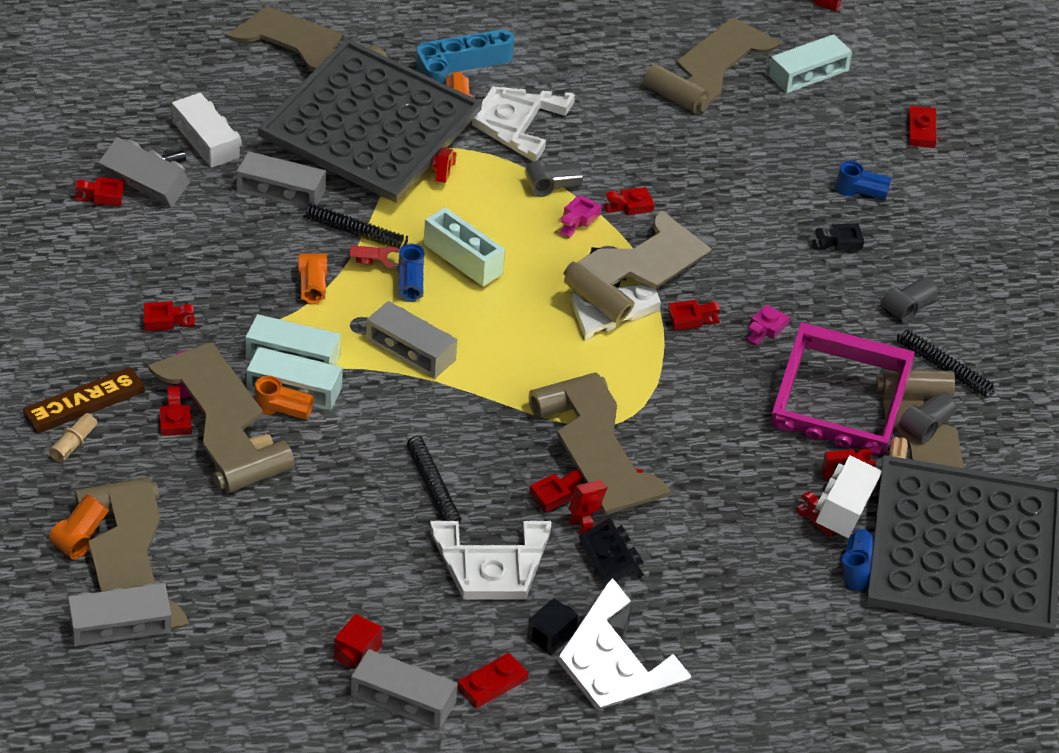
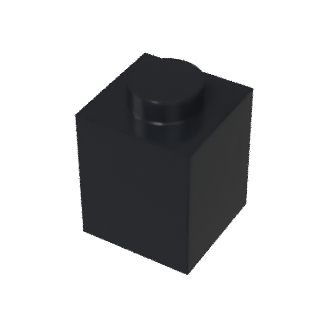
(552, 626)

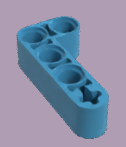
(464, 53)

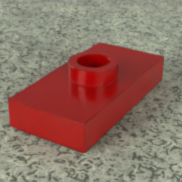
(922, 127)

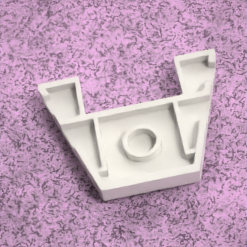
(509, 113)
(492, 570)
(603, 662)

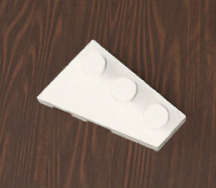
(593, 320)

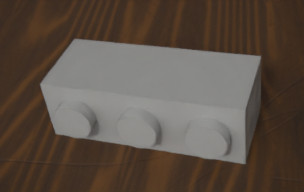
(145, 171)
(280, 180)
(411, 339)
(119, 614)
(404, 689)

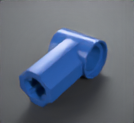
(854, 180)
(411, 272)
(858, 560)

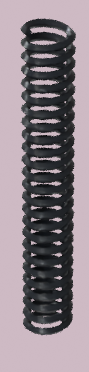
(354, 225)
(978, 382)
(428, 483)

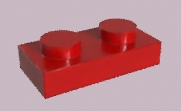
(492, 680)

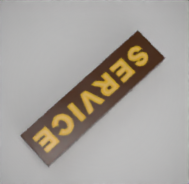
(83, 400)

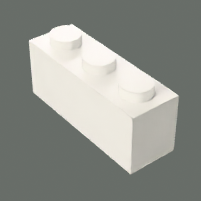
(206, 129)
(847, 495)

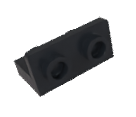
(610, 551)

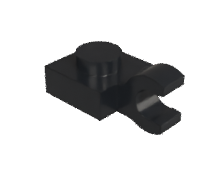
(841, 236)

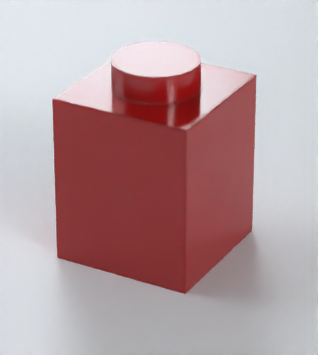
(356, 639)

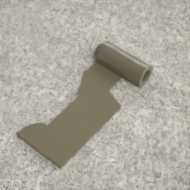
(308, 39)
(707, 65)
(651, 263)
(923, 384)
(228, 412)
(593, 443)
(122, 552)

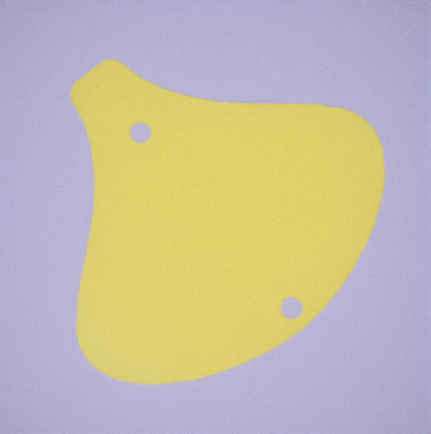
(515, 328)

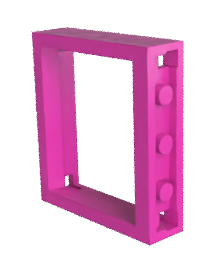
(851, 348)

